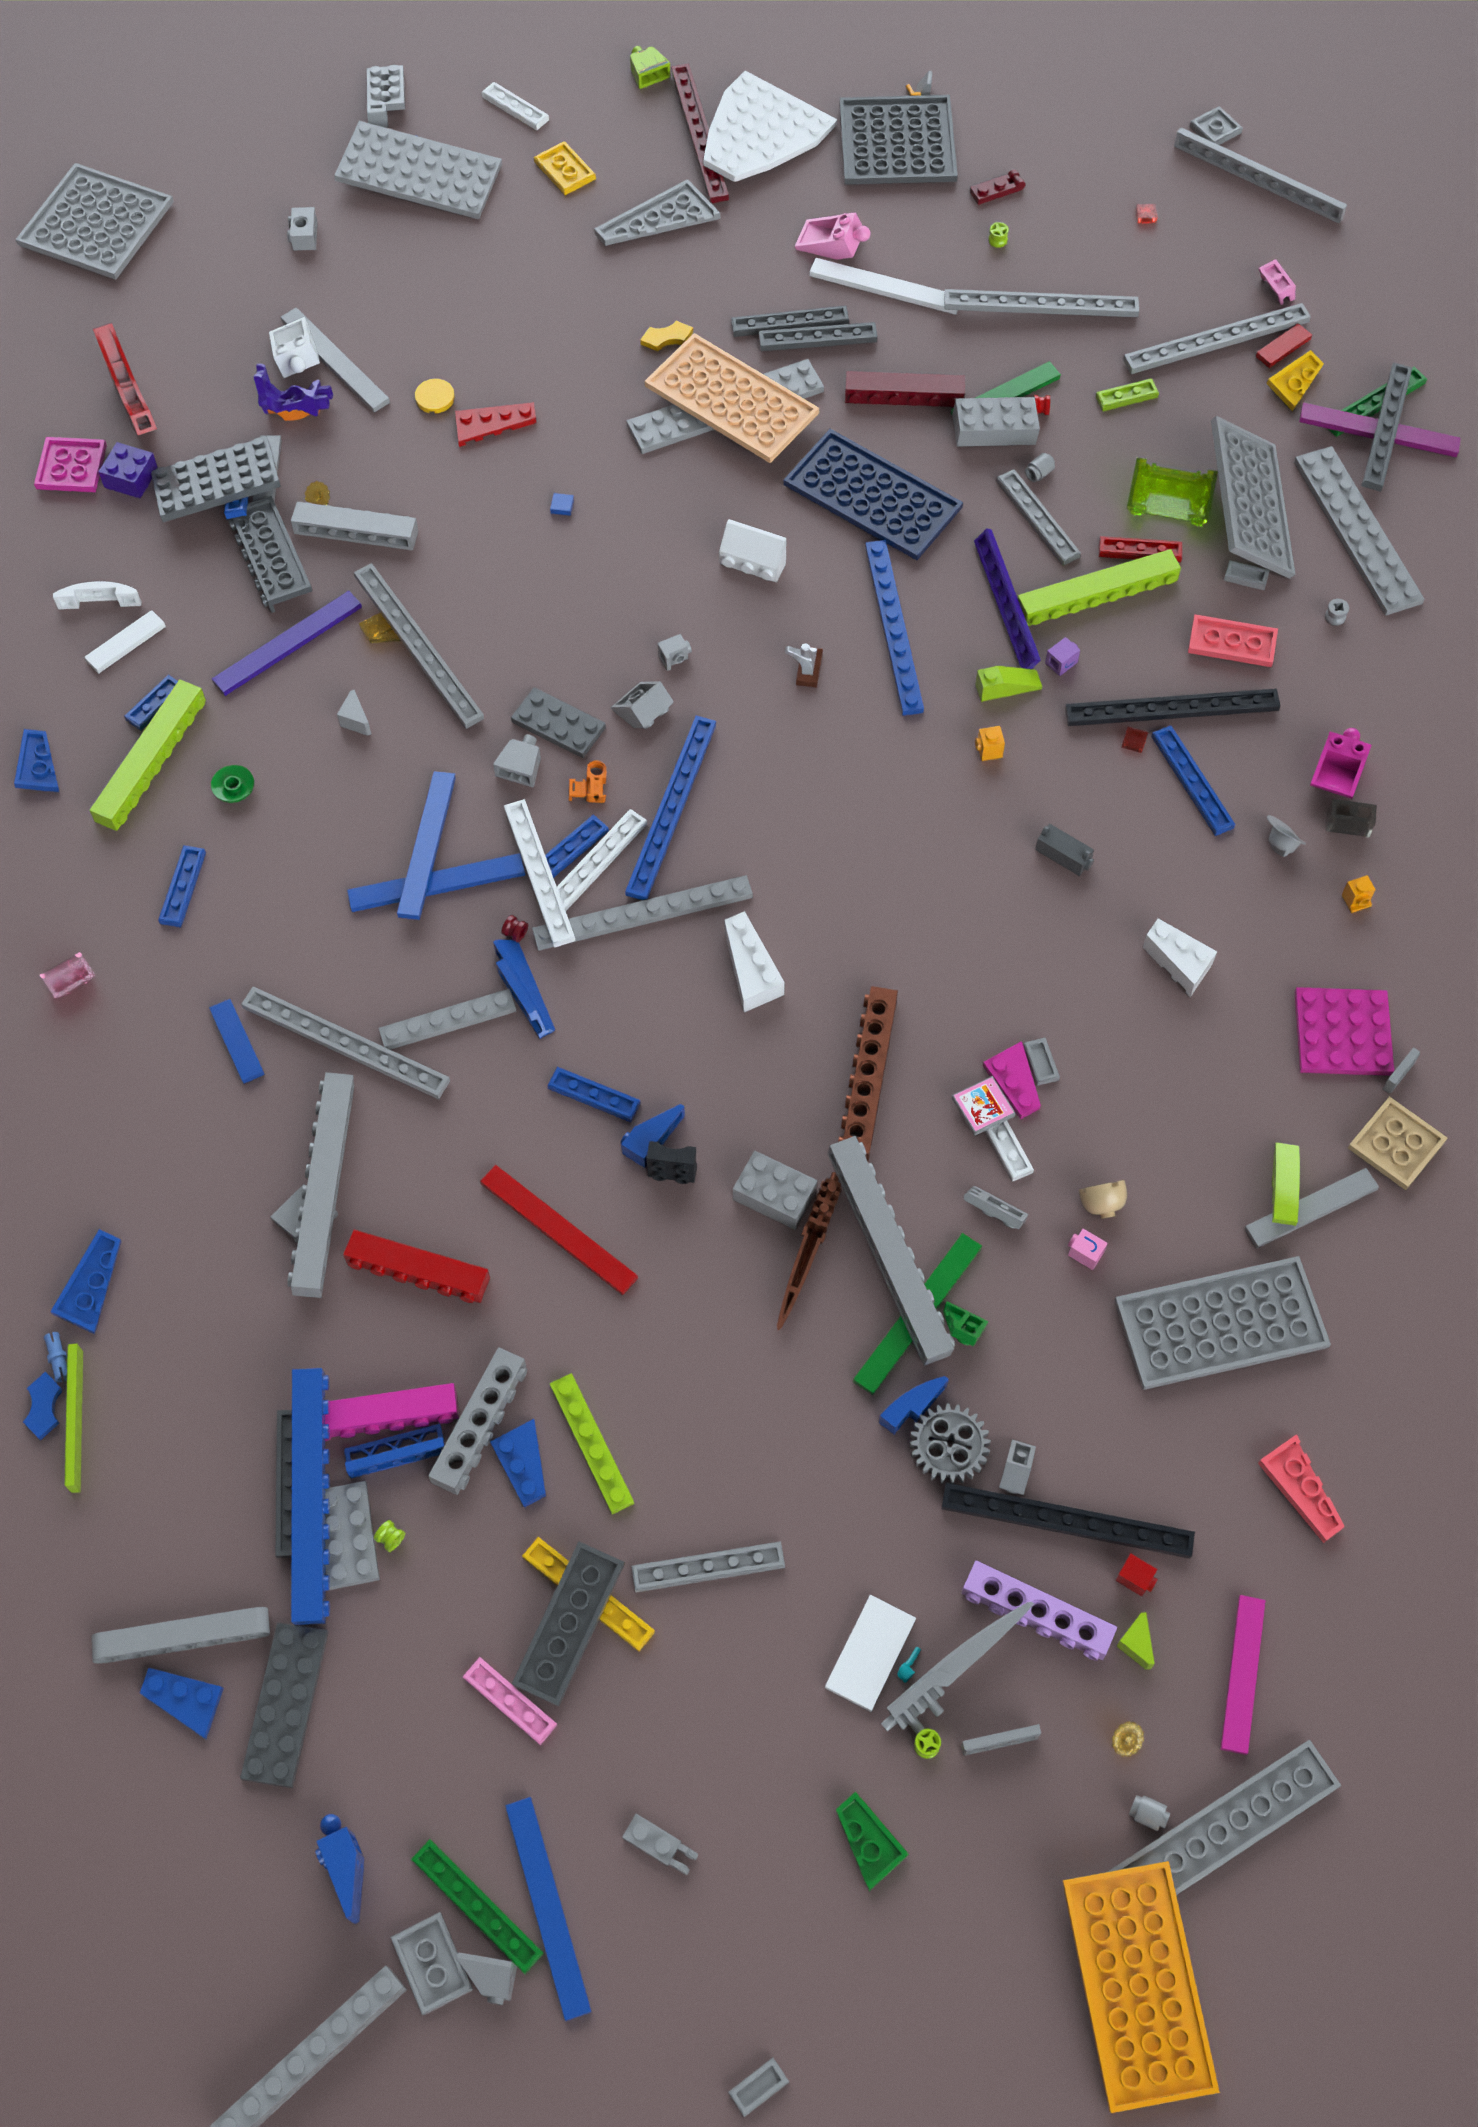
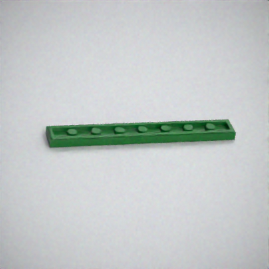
(898, 1338)

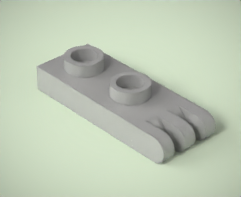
(996, 1207)

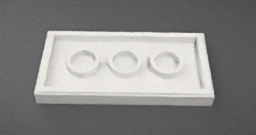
(870, 1653)

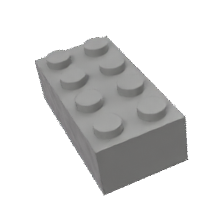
(995, 421)

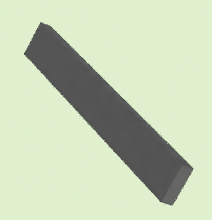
(1386, 427)

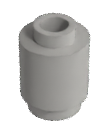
(1040, 467)
(1149, 1812)

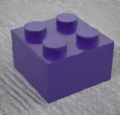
(128, 470)

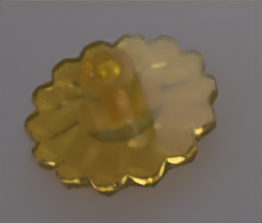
(317, 493)
(1128, 1739)

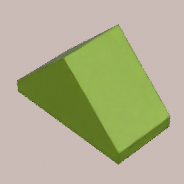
(1137, 1642)

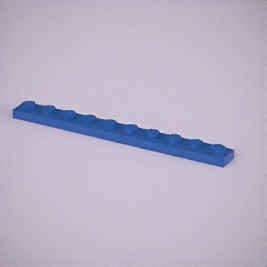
(894, 628)
(670, 808)

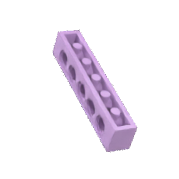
(1053, 1608)

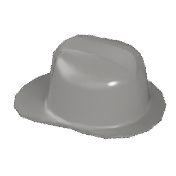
(1282, 837)

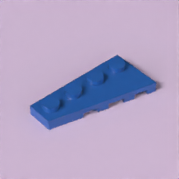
(87, 1287)

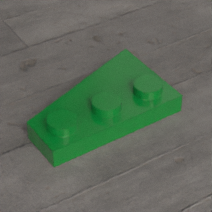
(870, 1841)

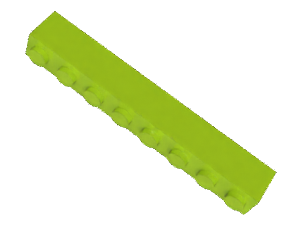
(1099, 587)
(148, 755)

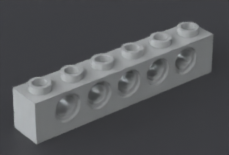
(501, 1364)

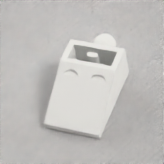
(293, 347)

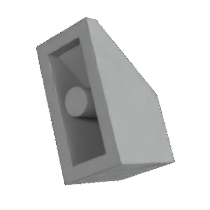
(1017, 1467)

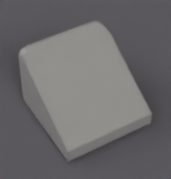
(925, 83)

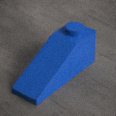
(656, 1129)

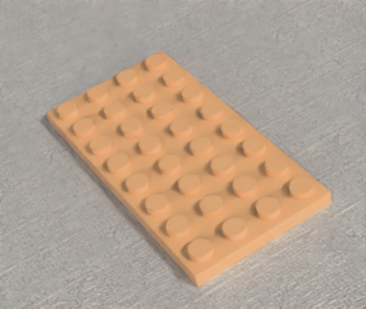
(732, 397)

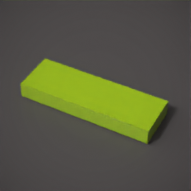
(1127, 394)

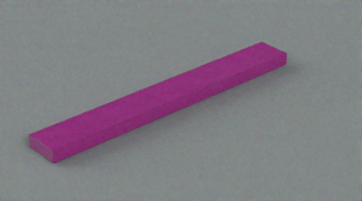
(1366, 427)

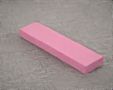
(510, 1701)

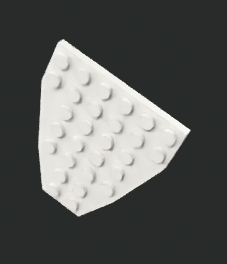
(761, 129)

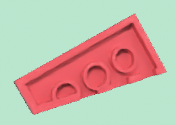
(1296, 1480)

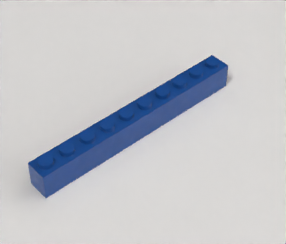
(308, 1497)

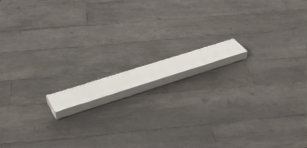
(879, 284)
(539, 873)

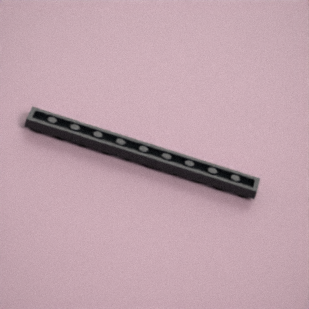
(1172, 707)
(1068, 1520)

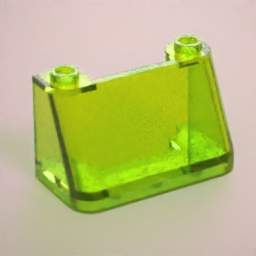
(1171, 493)

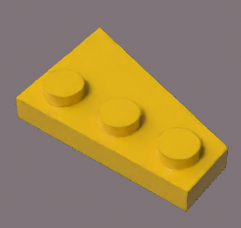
(1295, 379)

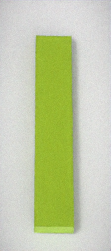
(74, 1418)

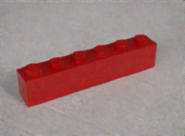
(416, 1266)

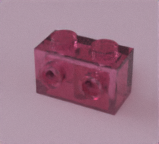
(67, 976)

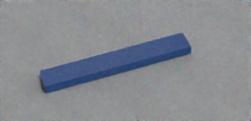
(1193, 780)

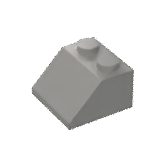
(643, 704)

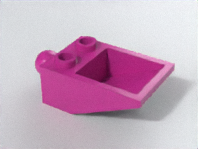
(1341, 763)

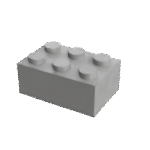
(775, 1190)

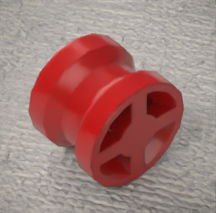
(1043, 404)

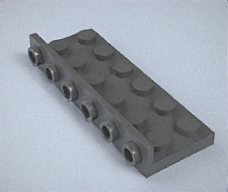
(270, 553)

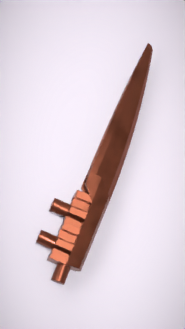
(814, 1234)

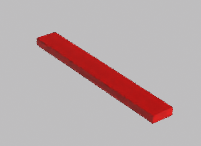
(559, 1230)

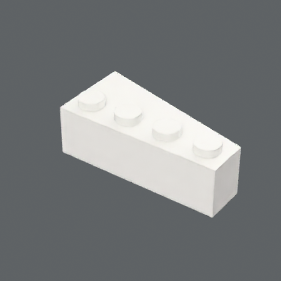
(753, 967)

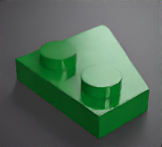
(964, 1324)

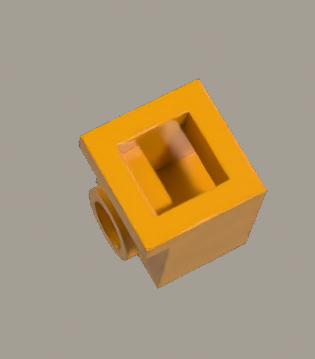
(1358, 893)

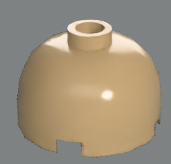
(1104, 1198)

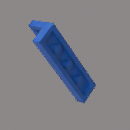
(397, 1455)

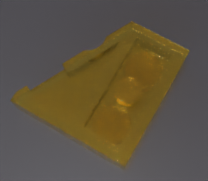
(378, 630)

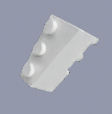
(1179, 954)

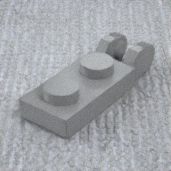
(657, 1843)

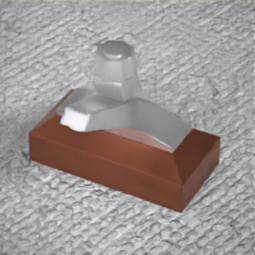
(809, 664)

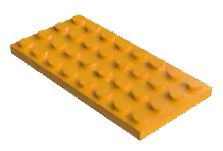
(1140, 1987)

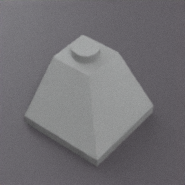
(491, 1976)

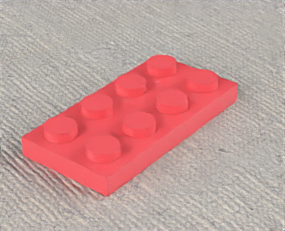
(1233, 640)

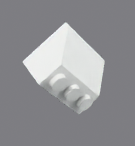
(753, 551)

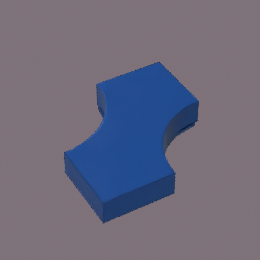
(42, 1416)

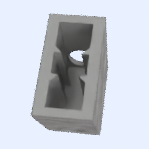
(519, 761)

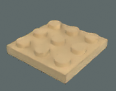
(1397, 1143)

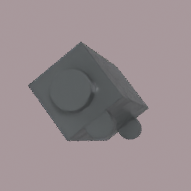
(1065, 849)

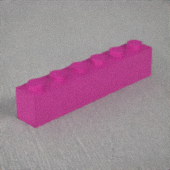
(392, 1411)

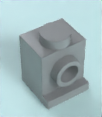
(673, 651)

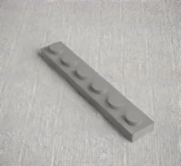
(447, 1019)

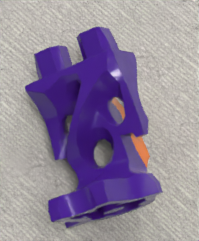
(295, 401)

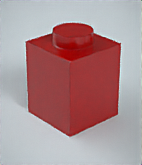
(1137, 1575)

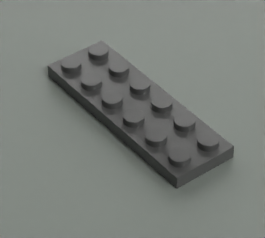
(568, 1623)
(284, 1705)

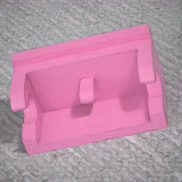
(1278, 280)

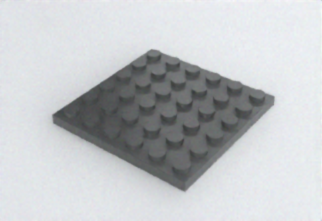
(897, 139)

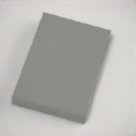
(431, 1963)

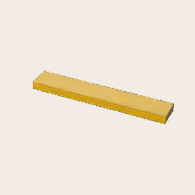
(615, 1614)

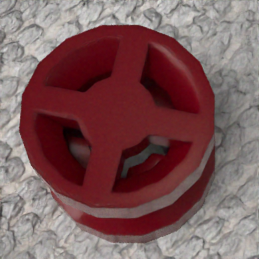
(514, 928)

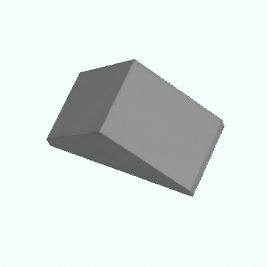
(352, 715)

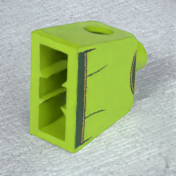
(648, 66)

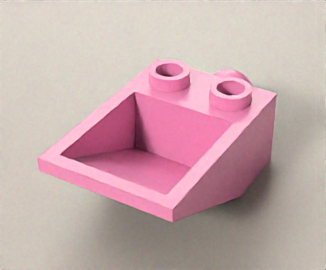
(833, 236)

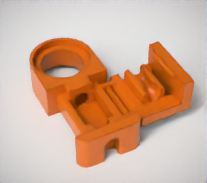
(590, 786)

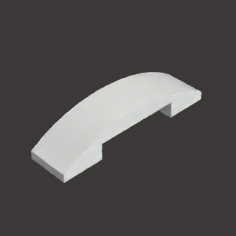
(96, 591)

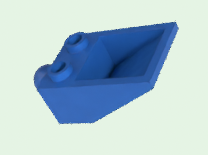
(344, 1862)

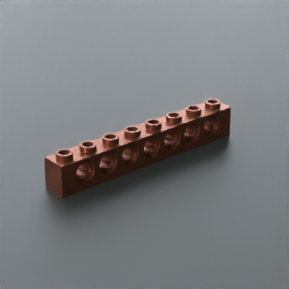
(878, 1000)

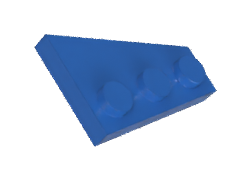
(35, 763)
(521, 1461)
(183, 1698)

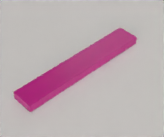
(1243, 1675)

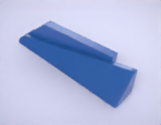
(519, 979)

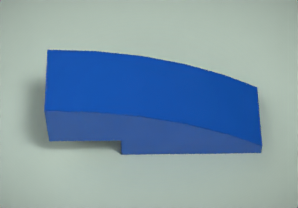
(912, 1404)

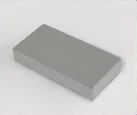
(1246, 575)
(1041, 1061)
(1401, 1070)
(758, 2087)

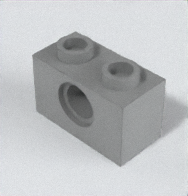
(303, 228)

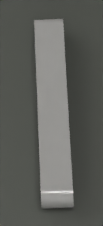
(180, 1635)

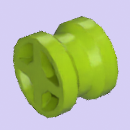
(998, 234)
(389, 1535)
(930, 1739)

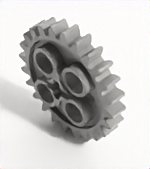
(954, 1422)

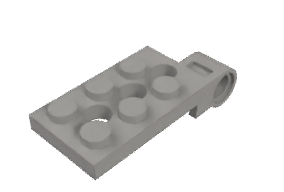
(384, 93)

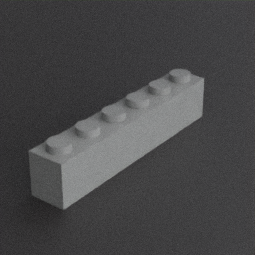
(354, 525)

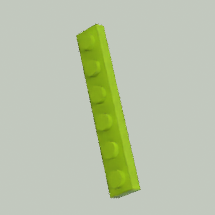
(592, 1444)

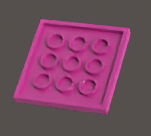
(1344, 1031)

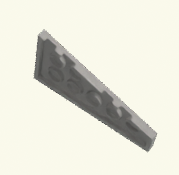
(668, 211)

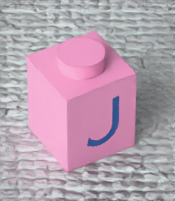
(1086, 1248)

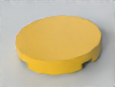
(434, 396)

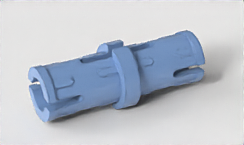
(56, 1356)

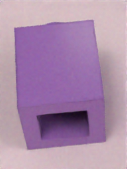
(1062, 656)

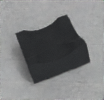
(671, 1163)

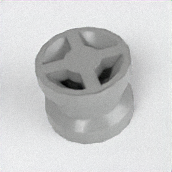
(1337, 617)

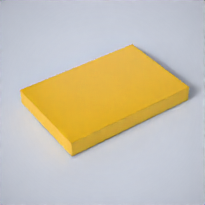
(564, 168)

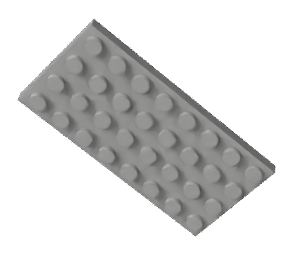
(418, 170)
(1252, 497)
(1221, 1322)

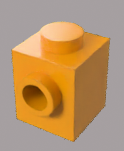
(990, 743)

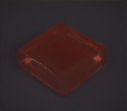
(1146, 213)
(1134, 739)

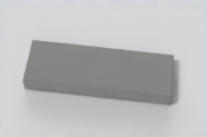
(1001, 1740)

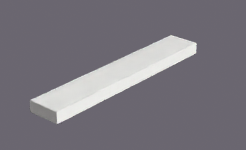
(600, 857)

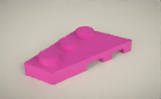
(1015, 1079)

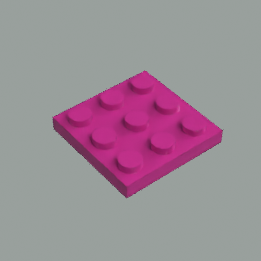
(70, 464)

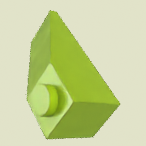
(1005, 681)

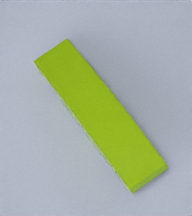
(1286, 1184)

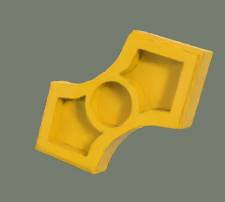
(660, 337)

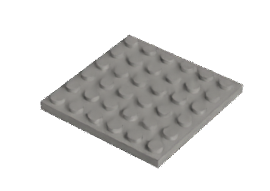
(95, 221)

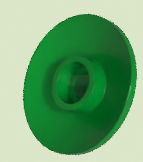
(229, 777)

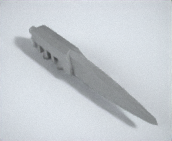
(928, 1687)

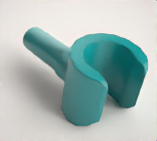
(905, 1673)

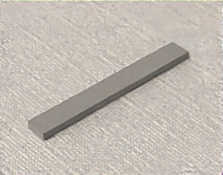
(342, 365)

